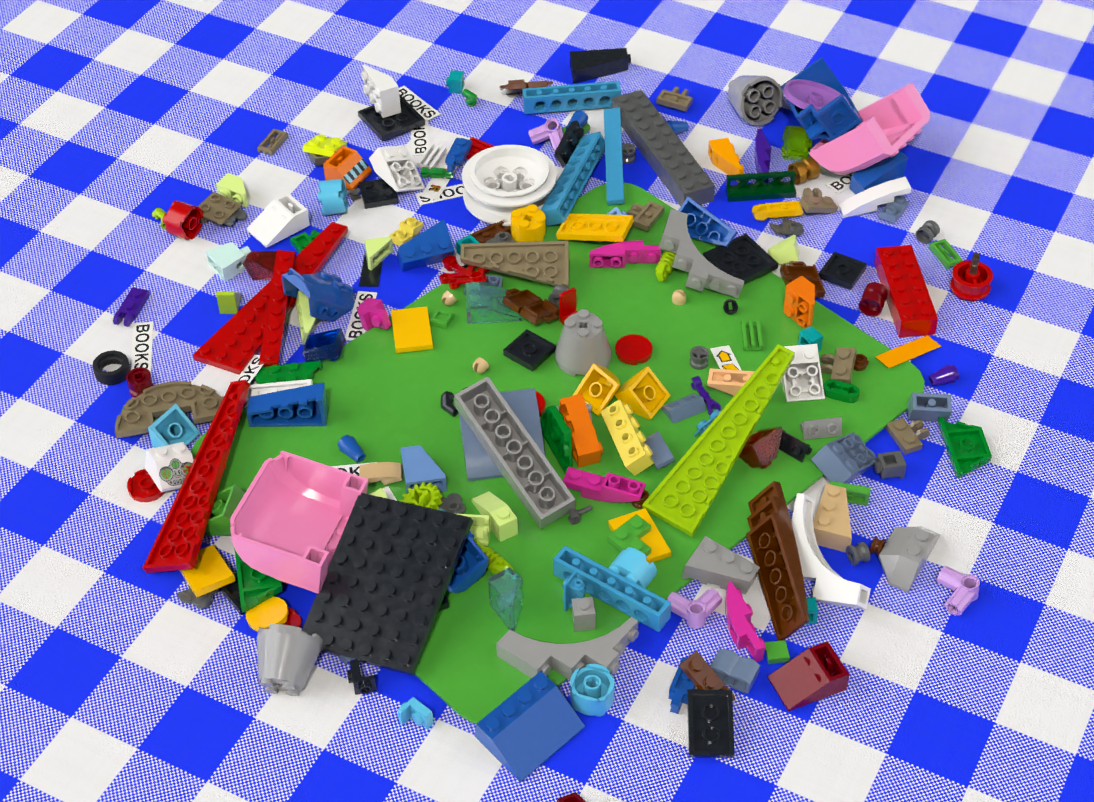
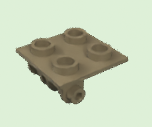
(218, 208)

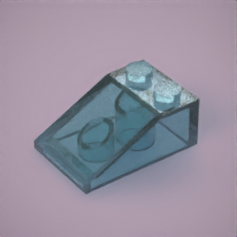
(486, 305)

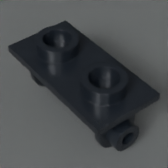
(794, 447)

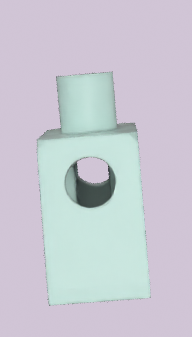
(227, 260)

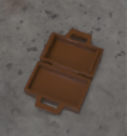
(516, 86)
(796, 269)
(530, 306)

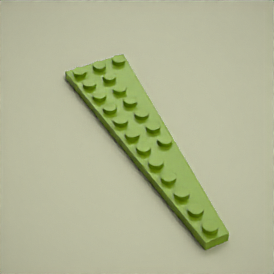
(698, 476)

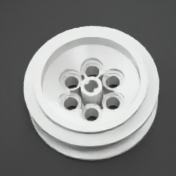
(506, 180)

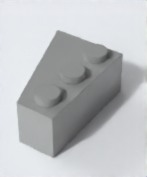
(719, 566)

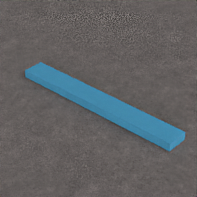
(613, 156)

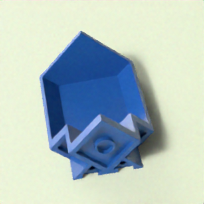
(835, 117)

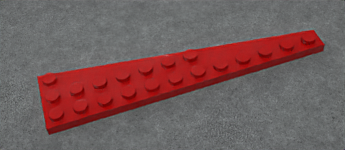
(242, 335)
(187, 520)

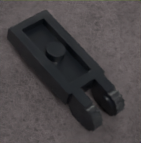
(569, 142)

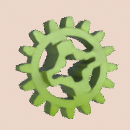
(424, 495)

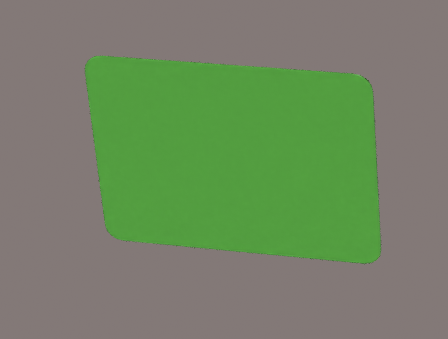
(396, 403)

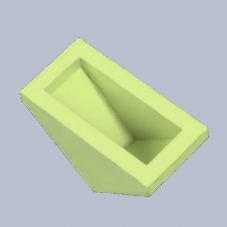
(377, 250)
(785, 250)

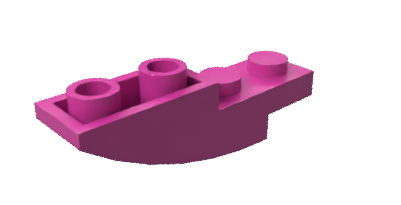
(619, 253)
(607, 489)
(739, 623)

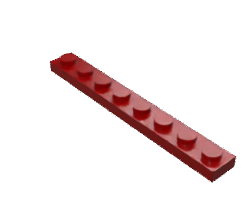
(276, 311)

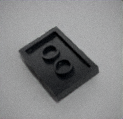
(710, 724)

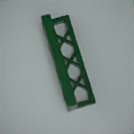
(760, 189)

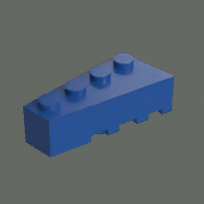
(289, 407)

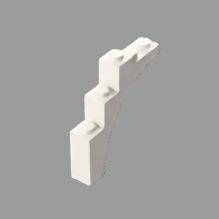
(829, 586)

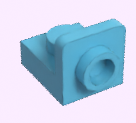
(417, 711)

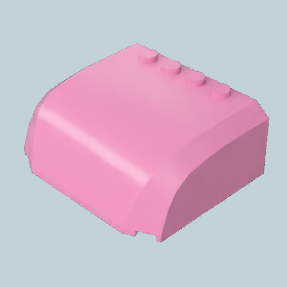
(885, 130)
(294, 518)

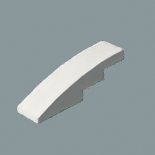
(869, 199)

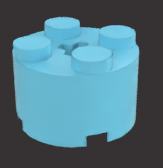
(333, 196)
(634, 567)
(592, 690)

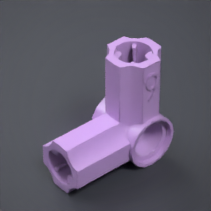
(545, 132)
(964, 587)
(697, 610)

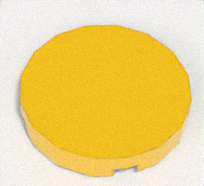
(268, 612)

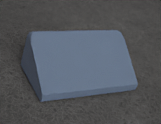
(684, 408)

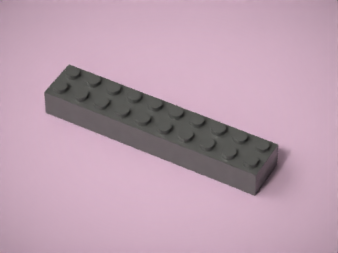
(663, 149)

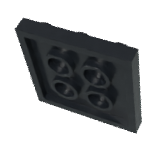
(392, 125)
(742, 259)

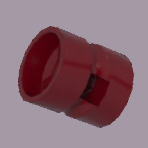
(873, 299)
(138, 380)

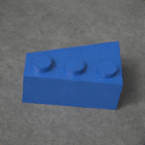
(879, 173)
(426, 248)

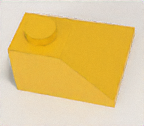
(598, 387)
(643, 393)

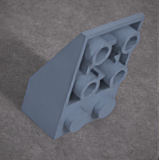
(844, 459)

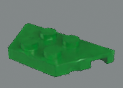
(287, 372)
(557, 436)
(965, 446)
(254, 585)

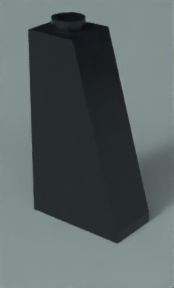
(598, 63)

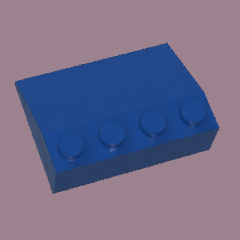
(529, 727)

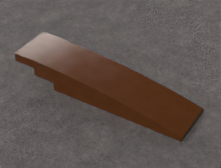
(777, 555)

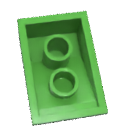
(222, 510)

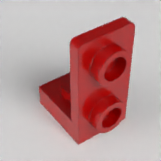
(567, 304)

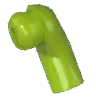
(159, 213)

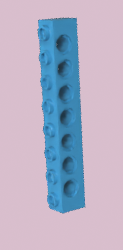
(573, 178)

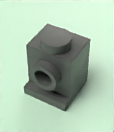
(890, 465)

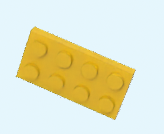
(595, 227)

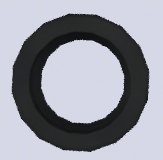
(112, 377)

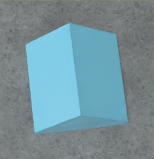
(172, 428)

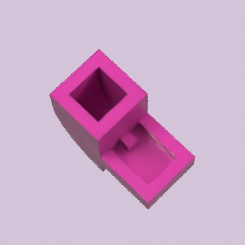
(373, 314)

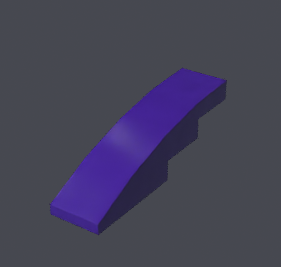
(762, 153)

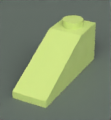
(306, 322)
(502, 519)

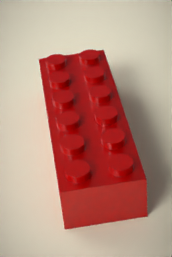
(907, 291)

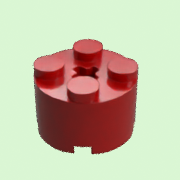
(183, 220)

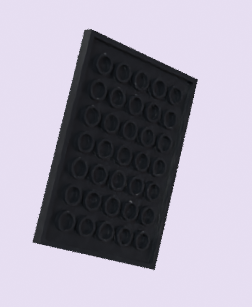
(387, 582)

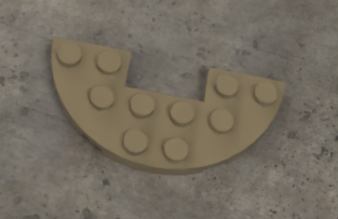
(157, 399)

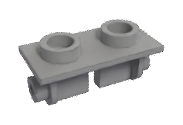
(821, 428)

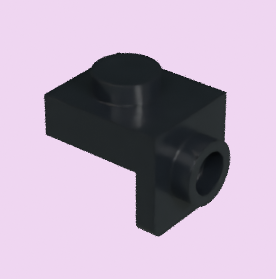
(362, 685)

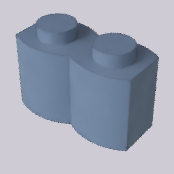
(735, 670)

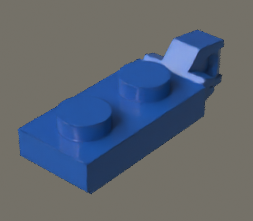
(457, 153)
(679, 688)

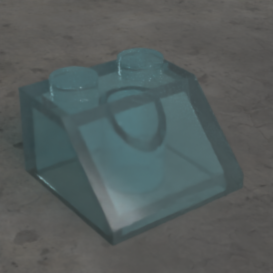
(506, 596)

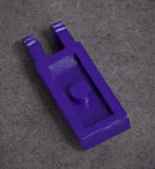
(131, 306)

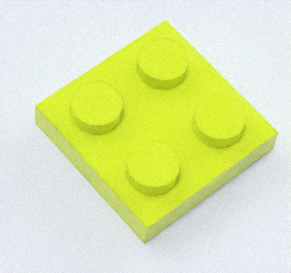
(323, 146)

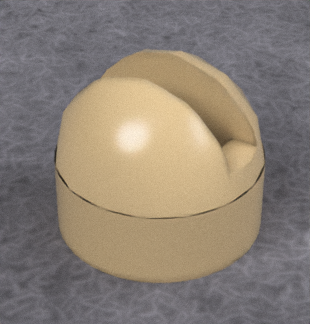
(679, 297)
(448, 298)
(480, 365)

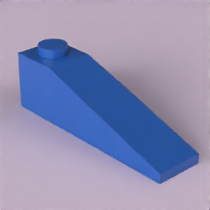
(705, 225)

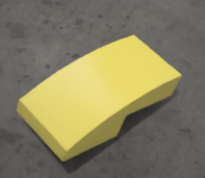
(406, 231)

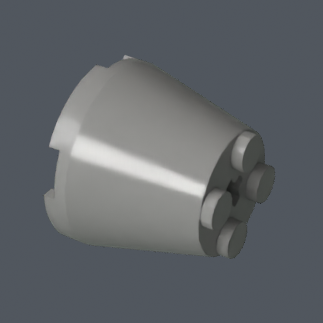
(755, 98)
(582, 344)
(285, 657)

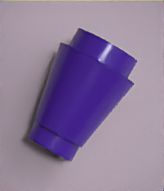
(945, 375)

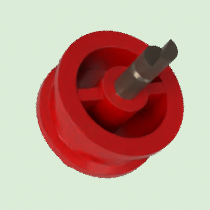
(971, 279)

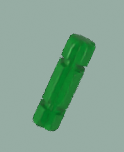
(436, 173)

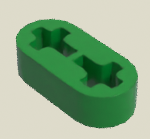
(841, 391)

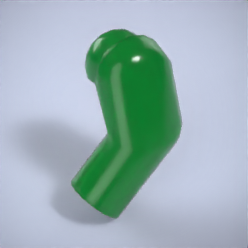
(471, 97)

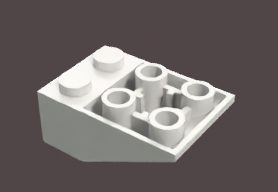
(382, 91)
(396, 168)
(279, 220)
(804, 375)

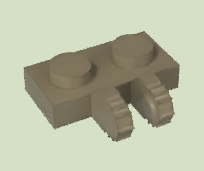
(674, 99)
(815, 203)
(646, 215)
(842, 363)
(904, 434)

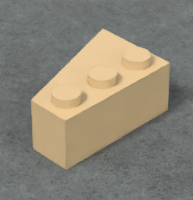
(832, 519)

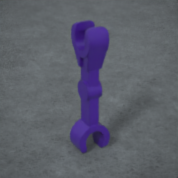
(710, 403)

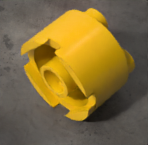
(528, 224)

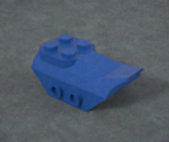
(326, 293)
(469, 567)

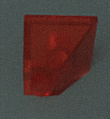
(260, 264)
(762, 447)

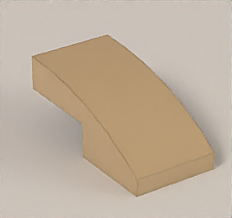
(381, 471)

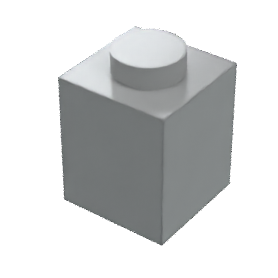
(583, 614)

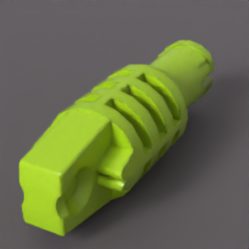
(664, 266)
(496, 562)

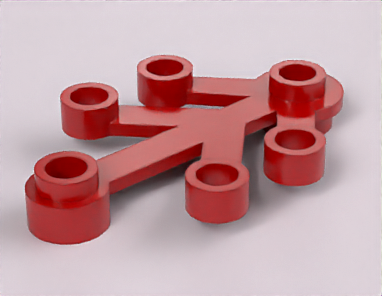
(450, 263)

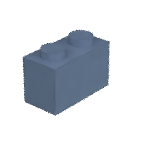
(929, 406)

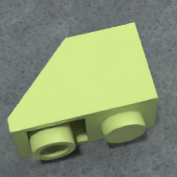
(232, 188)

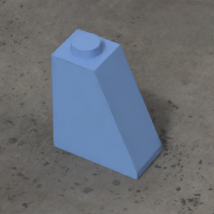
(420, 468)

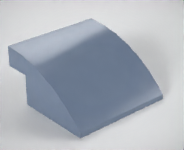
(477, 461)

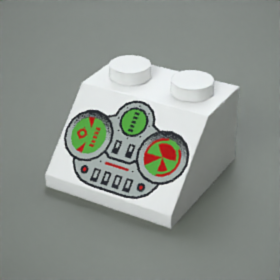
(168, 465)

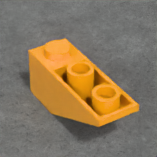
(723, 156)

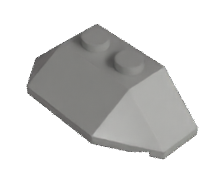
(906, 555)

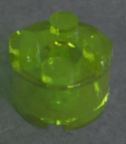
(795, 143)

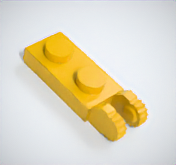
(777, 210)

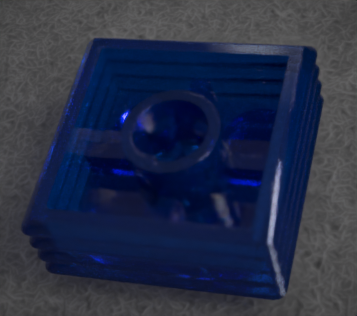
(324, 346)

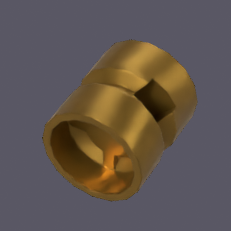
(805, 170)

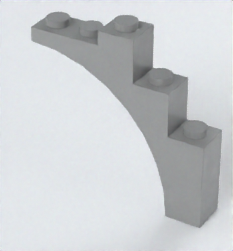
(687, 258)
(536, 656)

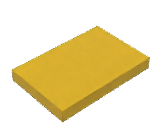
(411, 329)
(653, 539)
(208, 573)

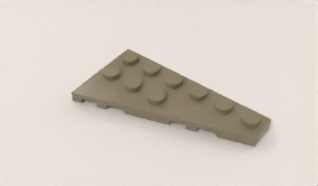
(535, 261)

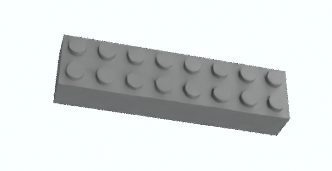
(514, 452)

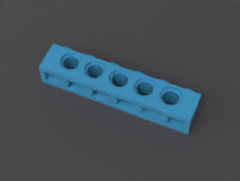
(570, 97)
(613, 589)

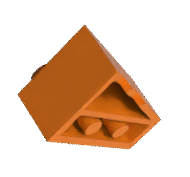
(584, 440)

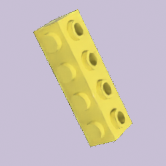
(627, 437)

